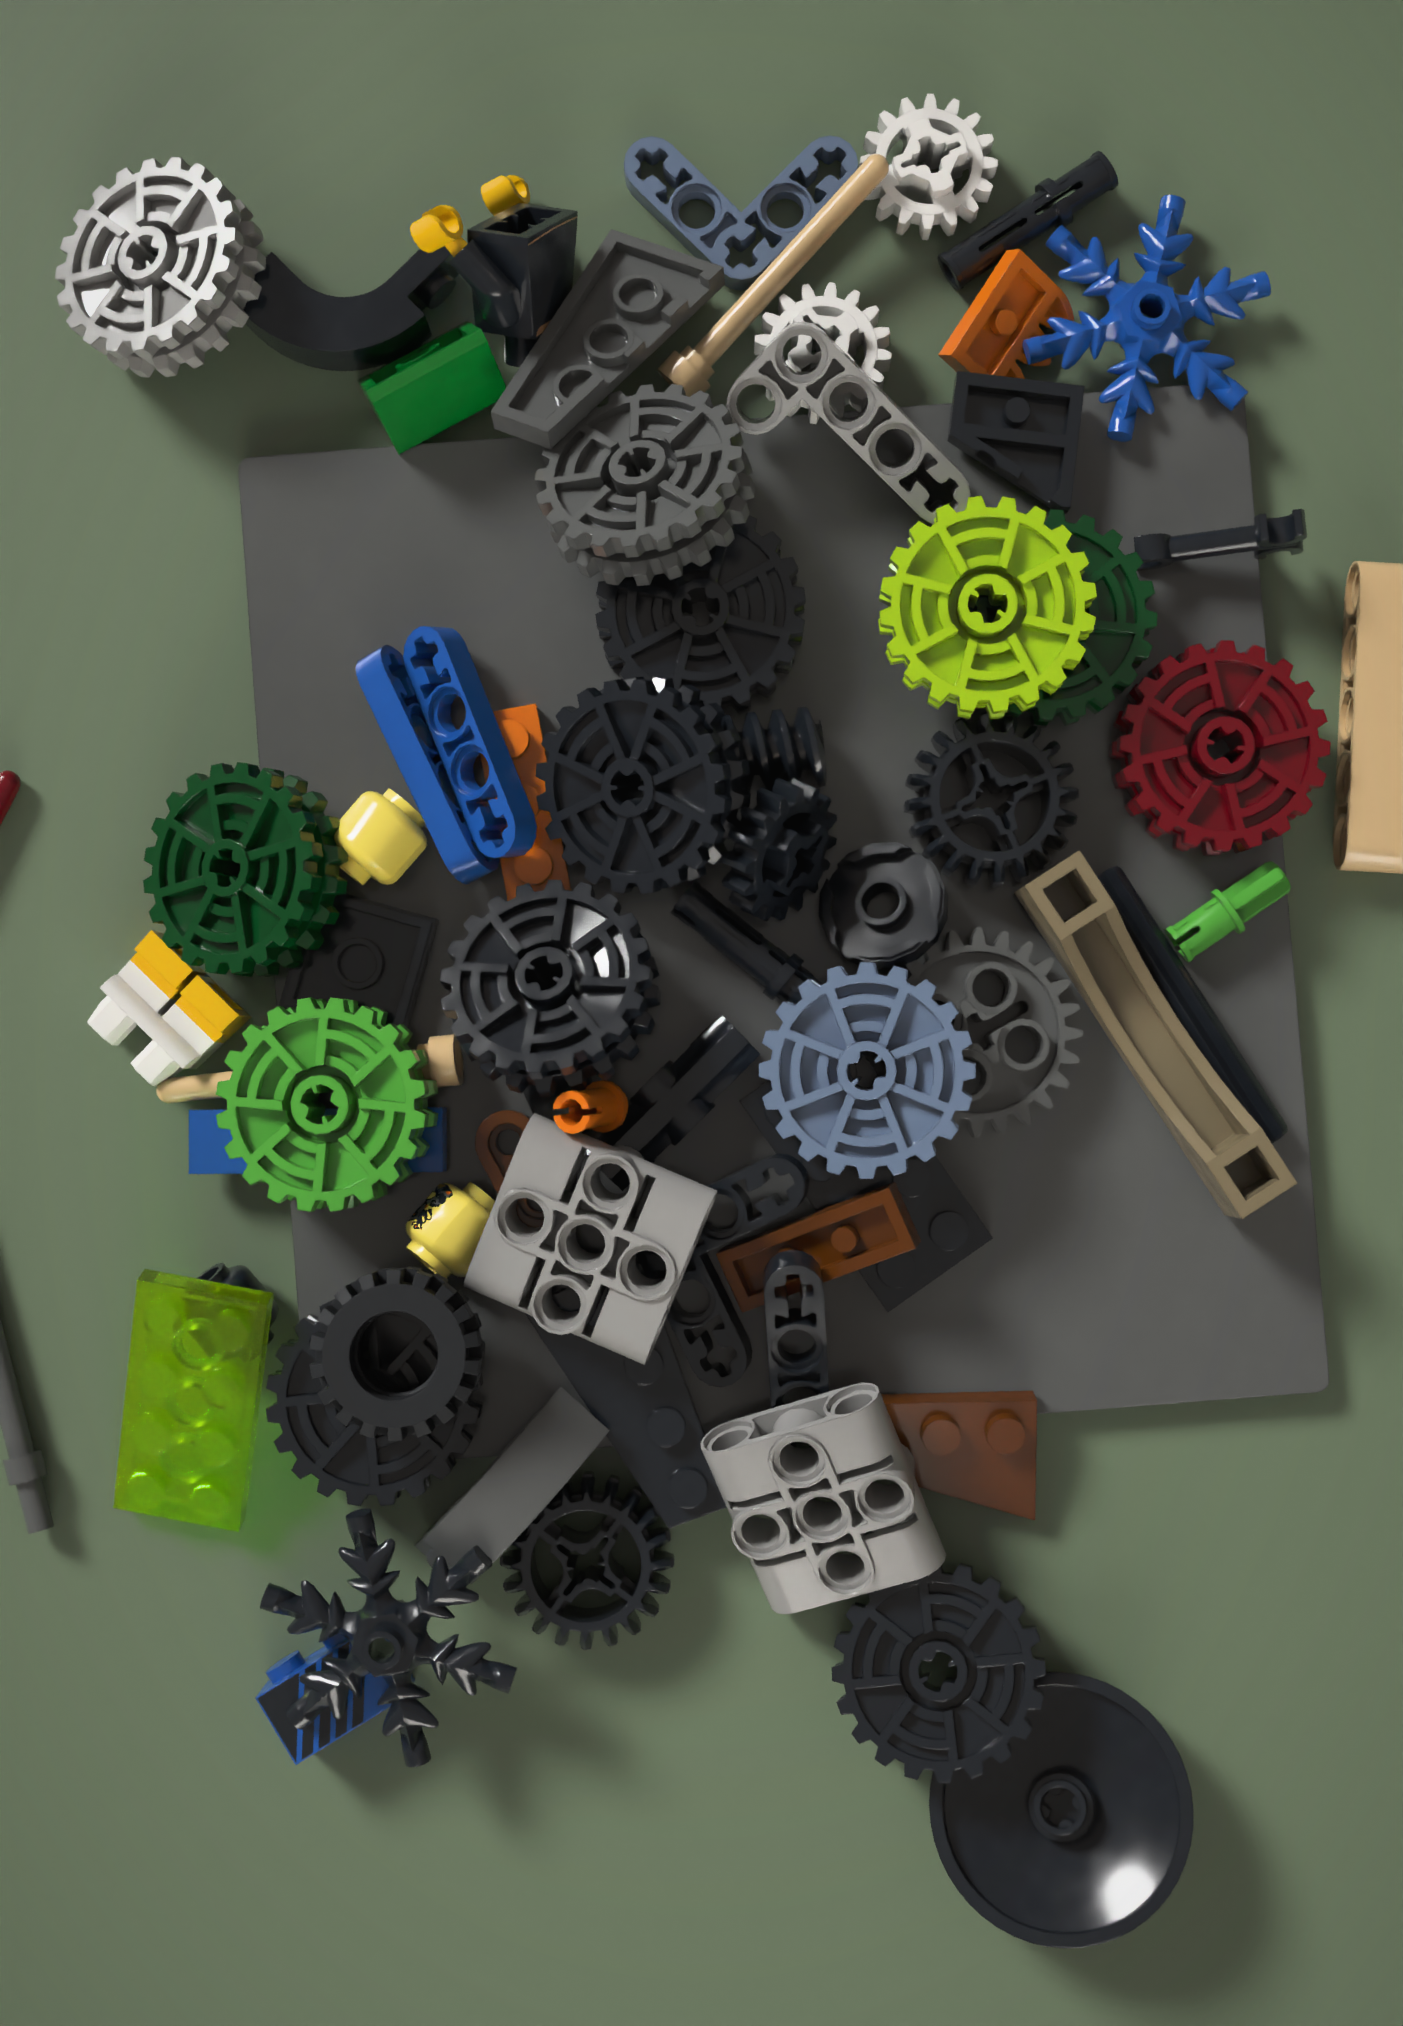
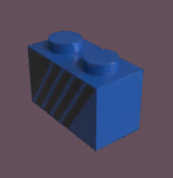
(285, 1689)

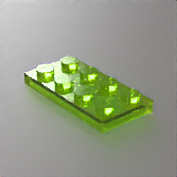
(192, 1399)

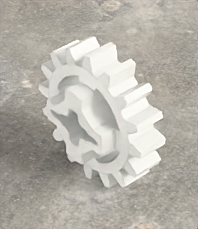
(942, 143)
(845, 326)

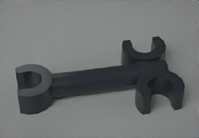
(1263, 538)

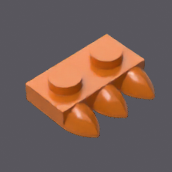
(1002, 316)

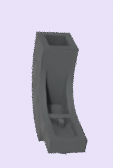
(516, 1482)

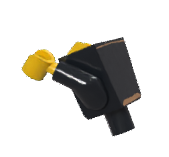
(513, 261)

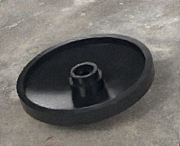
(1076, 1826)

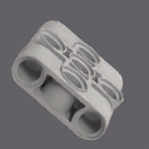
(513, 1252)
(800, 1545)

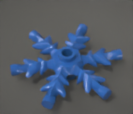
(1141, 335)

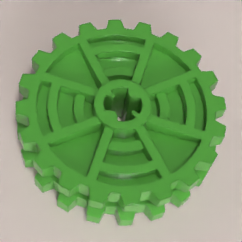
(282, 1125)

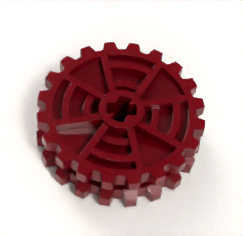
(1251, 787)

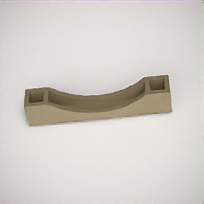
(1187, 1093)

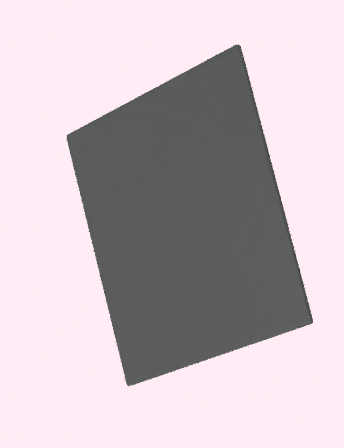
(1106, 1247)

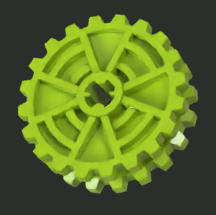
(1018, 568)

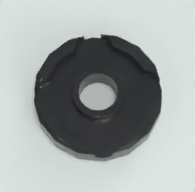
(903, 934)

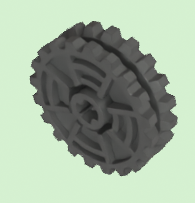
(646, 485)

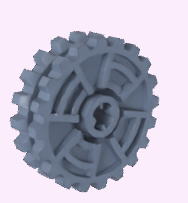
(904, 1106)

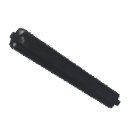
(1190, 1004)

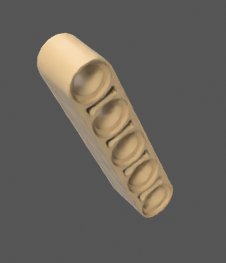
(1370, 723)

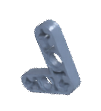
(729, 225)

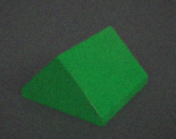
(434, 386)

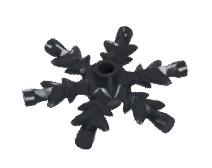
(399, 1623)

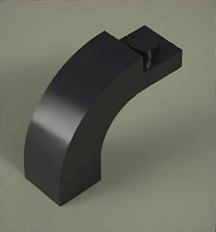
(350, 330)

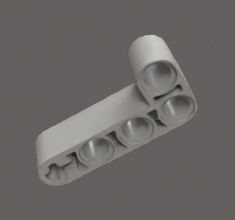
(858, 431)

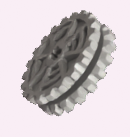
(160, 267)

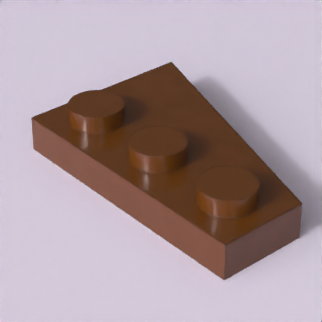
(972, 1445)

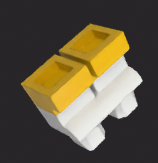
(172, 1004)

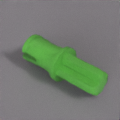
(1229, 910)

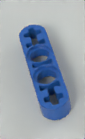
(408, 736)
(462, 746)

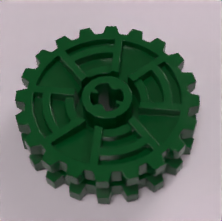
(1118, 629)
(245, 870)

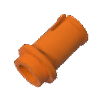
(597, 1108)

